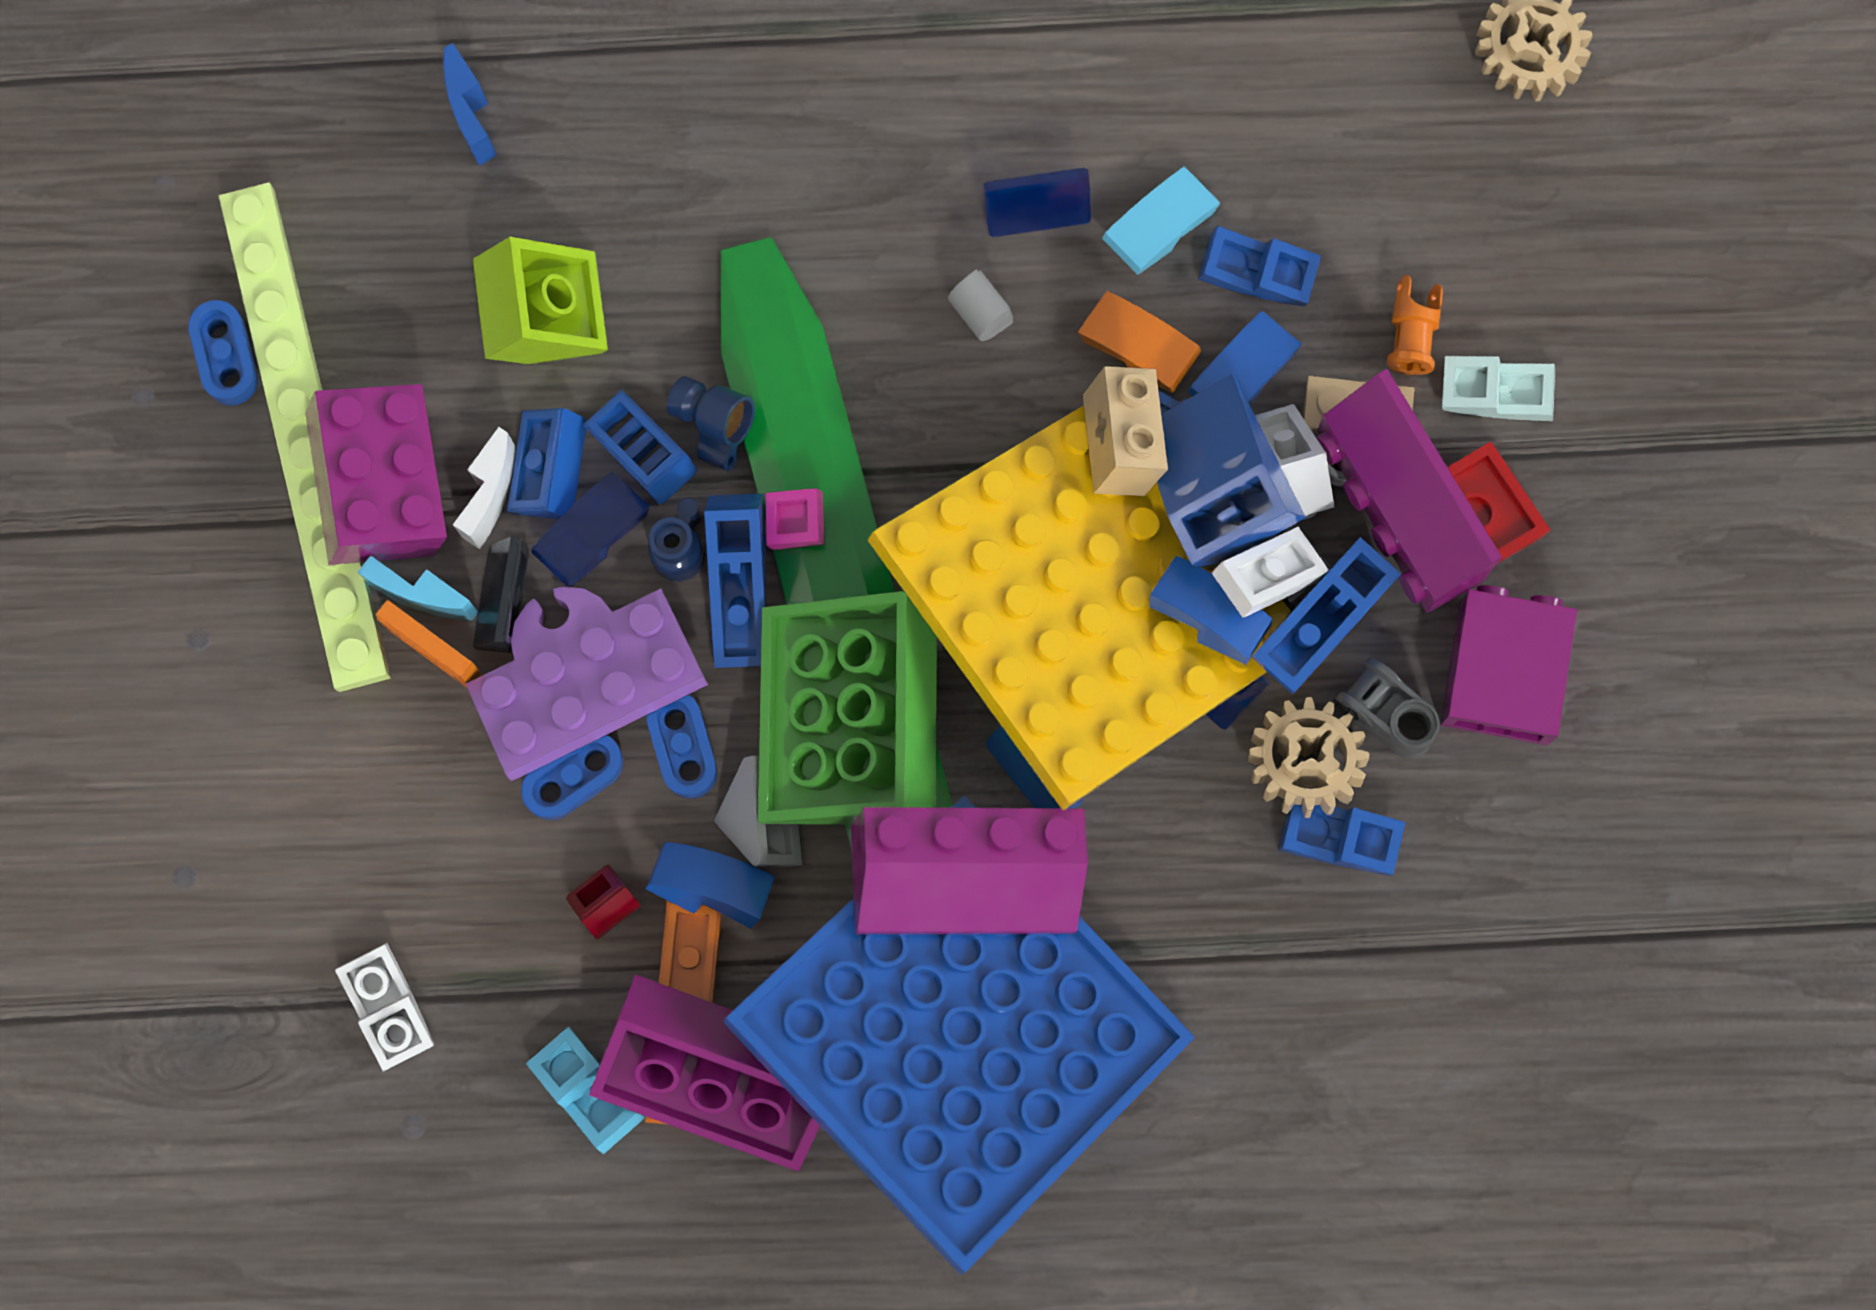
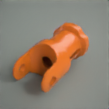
(1414, 330)

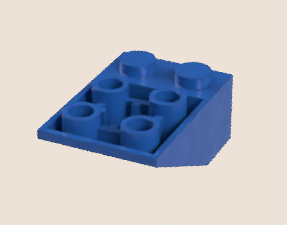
(1222, 477)

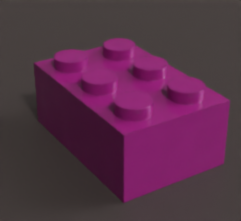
(375, 473)

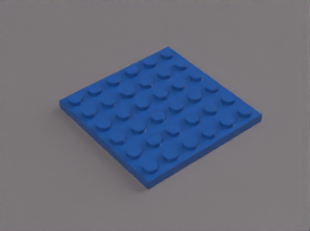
(959, 1061)

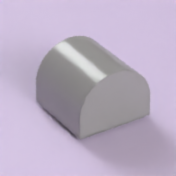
(980, 306)

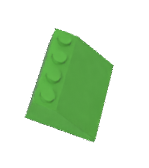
(846, 709)

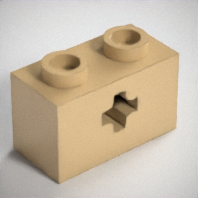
(1125, 431)

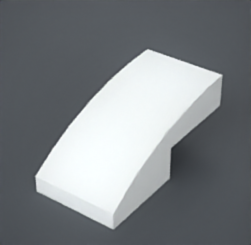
(494, 474)

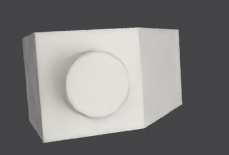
(1299, 457)

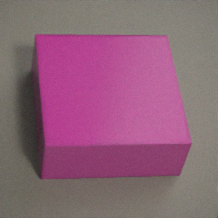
(794, 519)

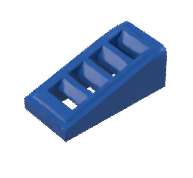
(662, 472)

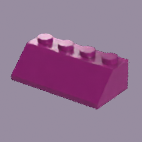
(1407, 493)
(968, 870)
(690, 1071)

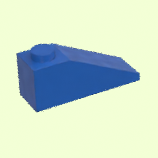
(736, 577)
(1326, 615)

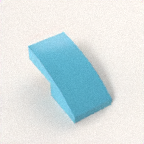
(1160, 220)
(427, 595)
(568, 1074)

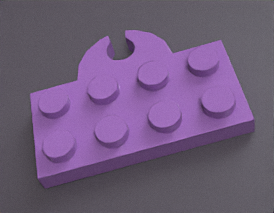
(582, 677)

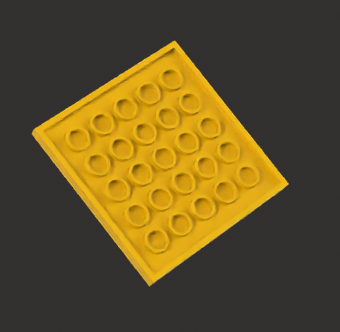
(1051, 611)

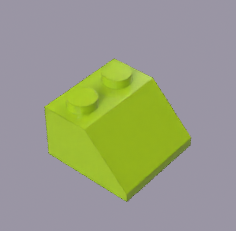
(539, 302)

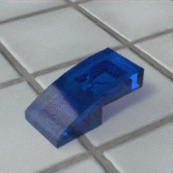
(589, 528)

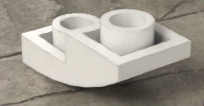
(385, 1006)

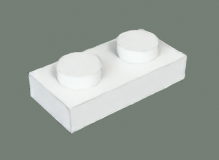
(1270, 572)

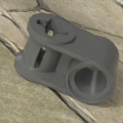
(1387, 707)

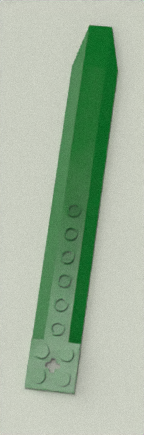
(800, 429)

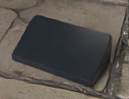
(501, 595)

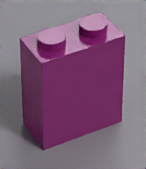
(1509, 665)

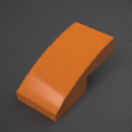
(1139, 340)

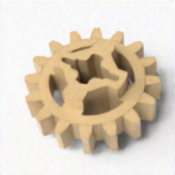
(1534, 63)
(1295, 737)

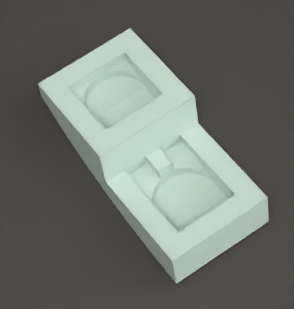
(1498, 389)

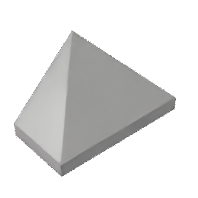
(738, 818)

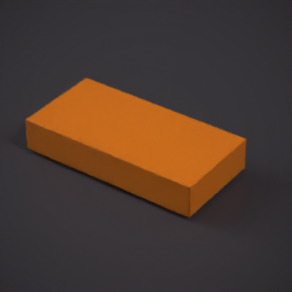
(427, 643)

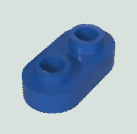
(225, 355)
(683, 746)
(574, 778)

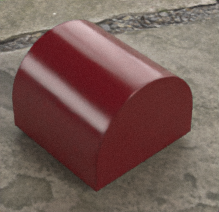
(602, 902)

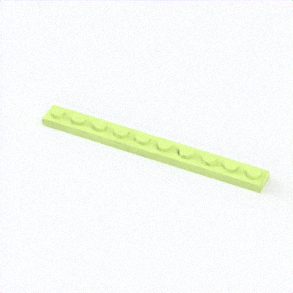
(289, 382)

